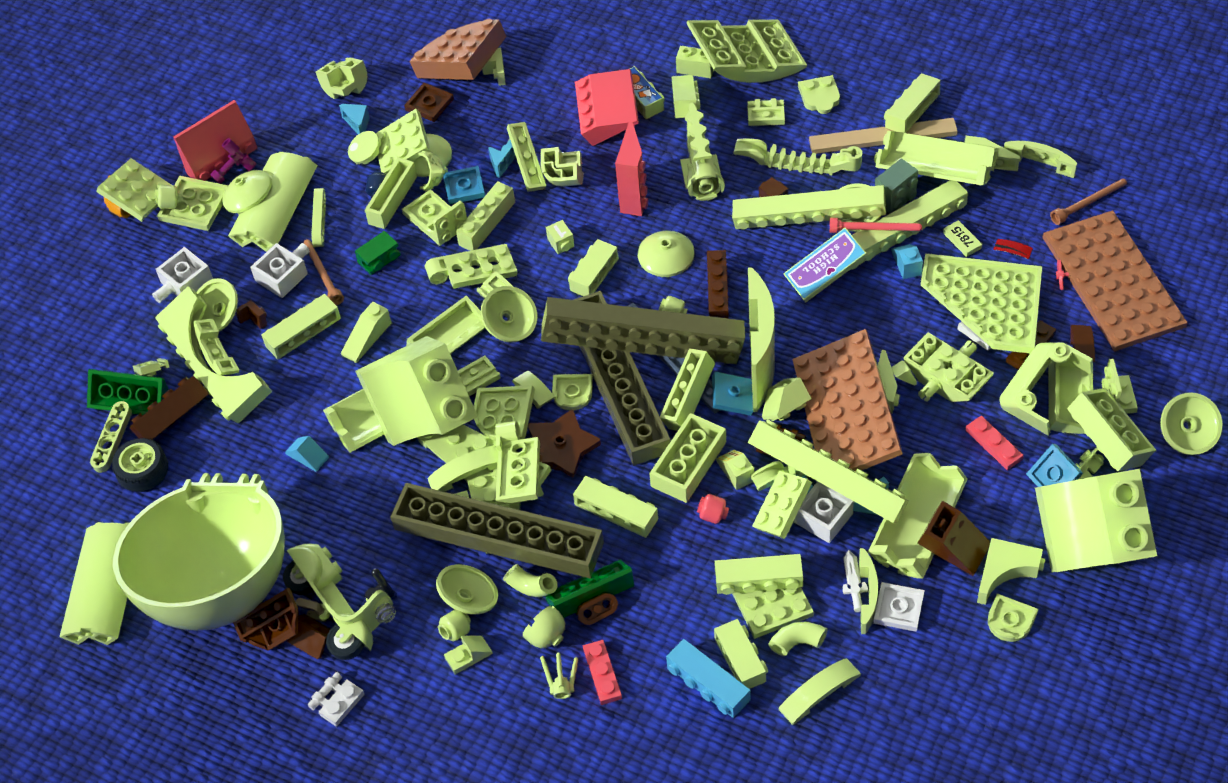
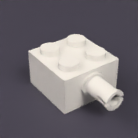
(280, 269)
(179, 272)
(824, 512)

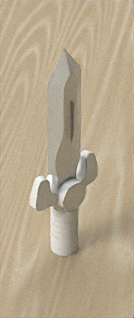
(853, 580)

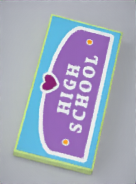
(825, 264)

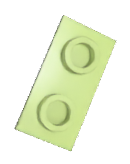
(1090, 462)

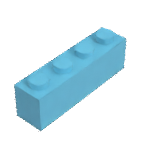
(708, 678)

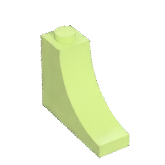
(1007, 562)

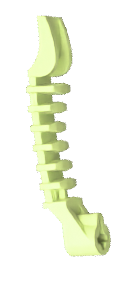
(848, 159)

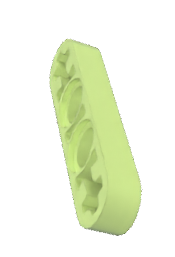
(318, 218)
(114, 437)

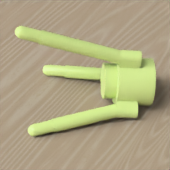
(561, 687)

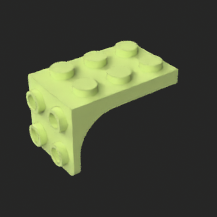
(436, 216)

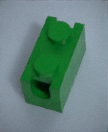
(377, 253)

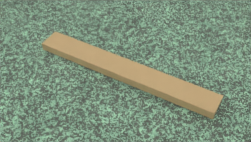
(875, 136)

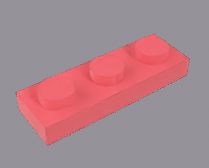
(994, 442)
(602, 672)

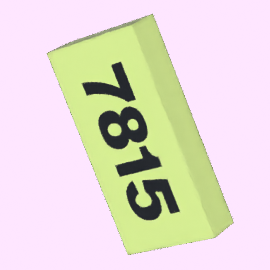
(962, 238)

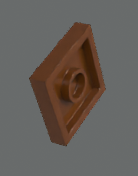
(429, 101)

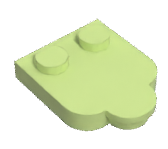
(819, 94)

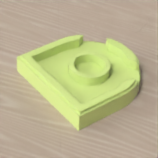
(572, 390)
(1010, 618)

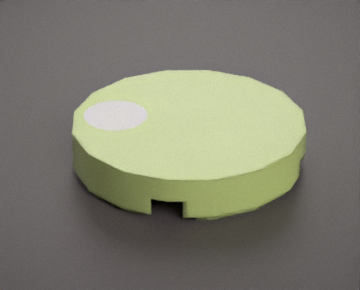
(364, 147)

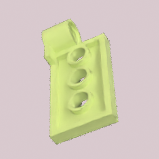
(441, 267)
(507, 442)

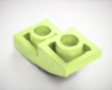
(541, 395)

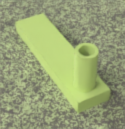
(526, 156)

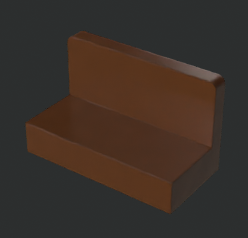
(310, 636)

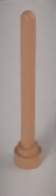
(1060, 215)
(334, 294)

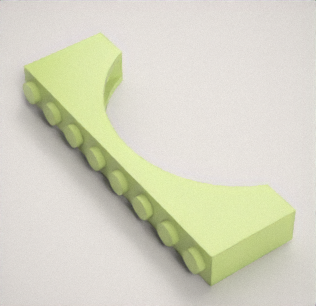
(232, 394)

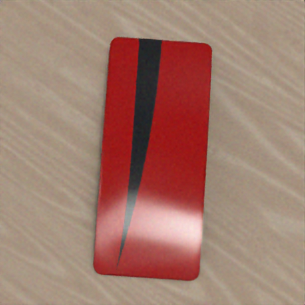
(1013, 247)

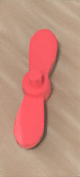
(1060, 274)

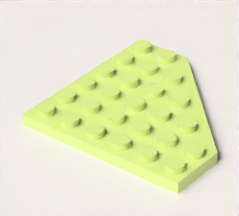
(989, 297)

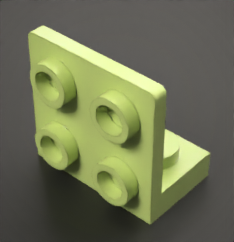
(1119, 388)

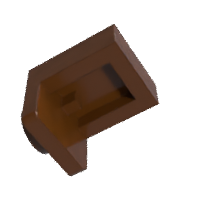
(253, 312)

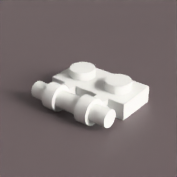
(342, 701)

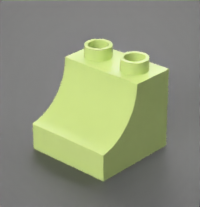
(417, 391)
(1096, 521)

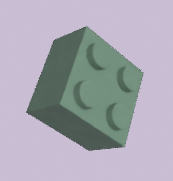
(899, 184)

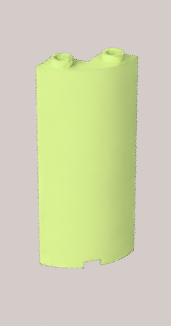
(939, 157)
(269, 218)
(354, 421)
(925, 487)
(95, 597)

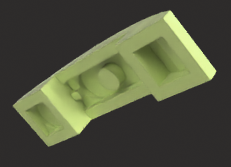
(1044, 154)
(212, 348)
(463, 467)
(867, 570)
(818, 688)

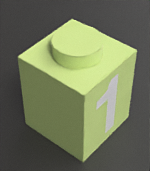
(560, 237)

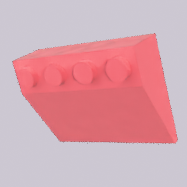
(605, 104)
(202, 142)
(631, 175)

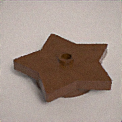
(563, 443)

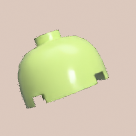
(546, 629)

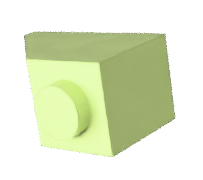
(736, 468)

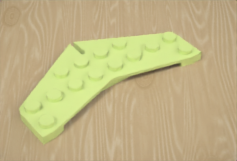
(462, 441)

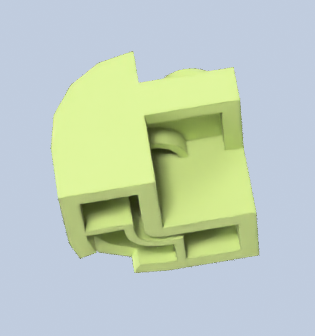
(342, 77)
(562, 168)

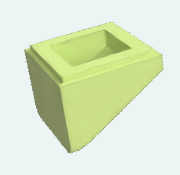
(903, 373)

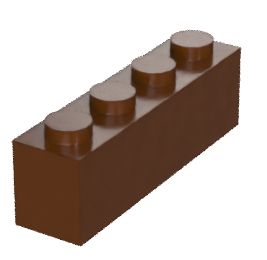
(717, 284)
(169, 410)

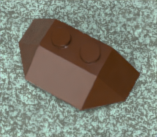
(270, 622)

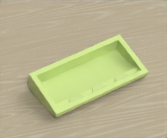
(453, 326)
(1065, 385)

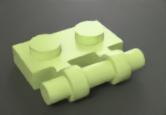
(766, 112)

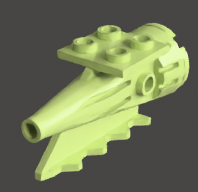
(701, 169)

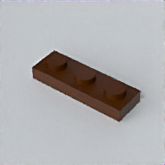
(1044, 334)

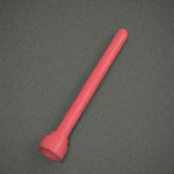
(837, 225)

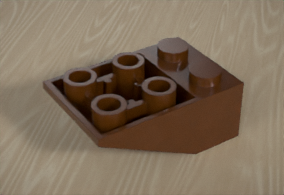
(955, 538)

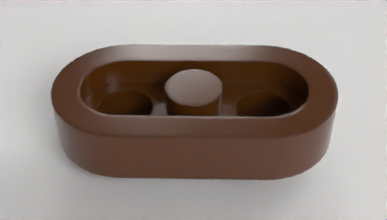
(596, 608)

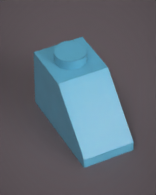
(908, 260)

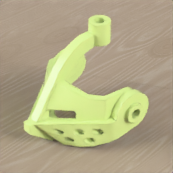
(437, 170)

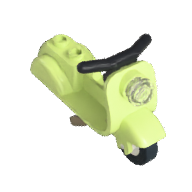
(315, 572)

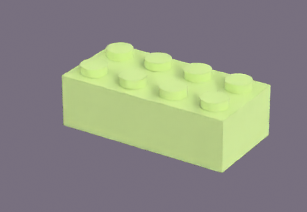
(1111, 429)
(688, 457)

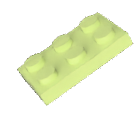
(782, 504)

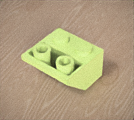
(784, 398)

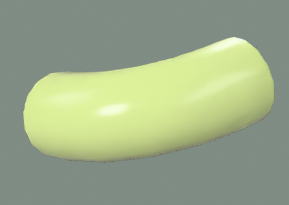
(530, 584)
(797, 634)

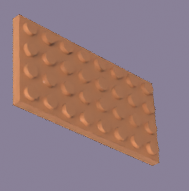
(1114, 280)
(848, 402)

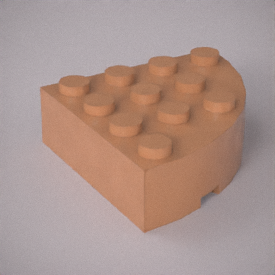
(459, 52)

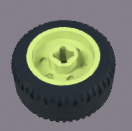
(140, 465)

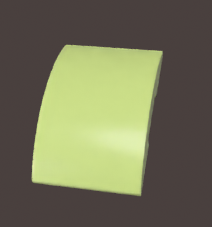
(749, 51)
(761, 338)

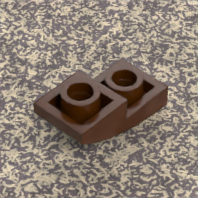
(1083, 340)

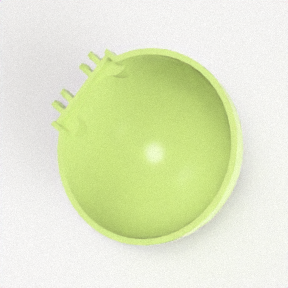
(202, 553)

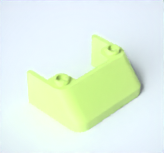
(1017, 395)

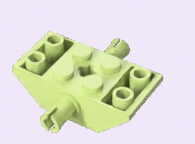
(946, 369)

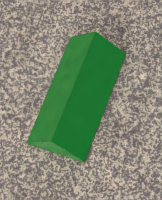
(136, 390)
(608, 579)

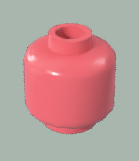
(712, 508)

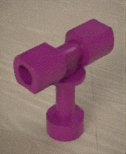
(236, 157)

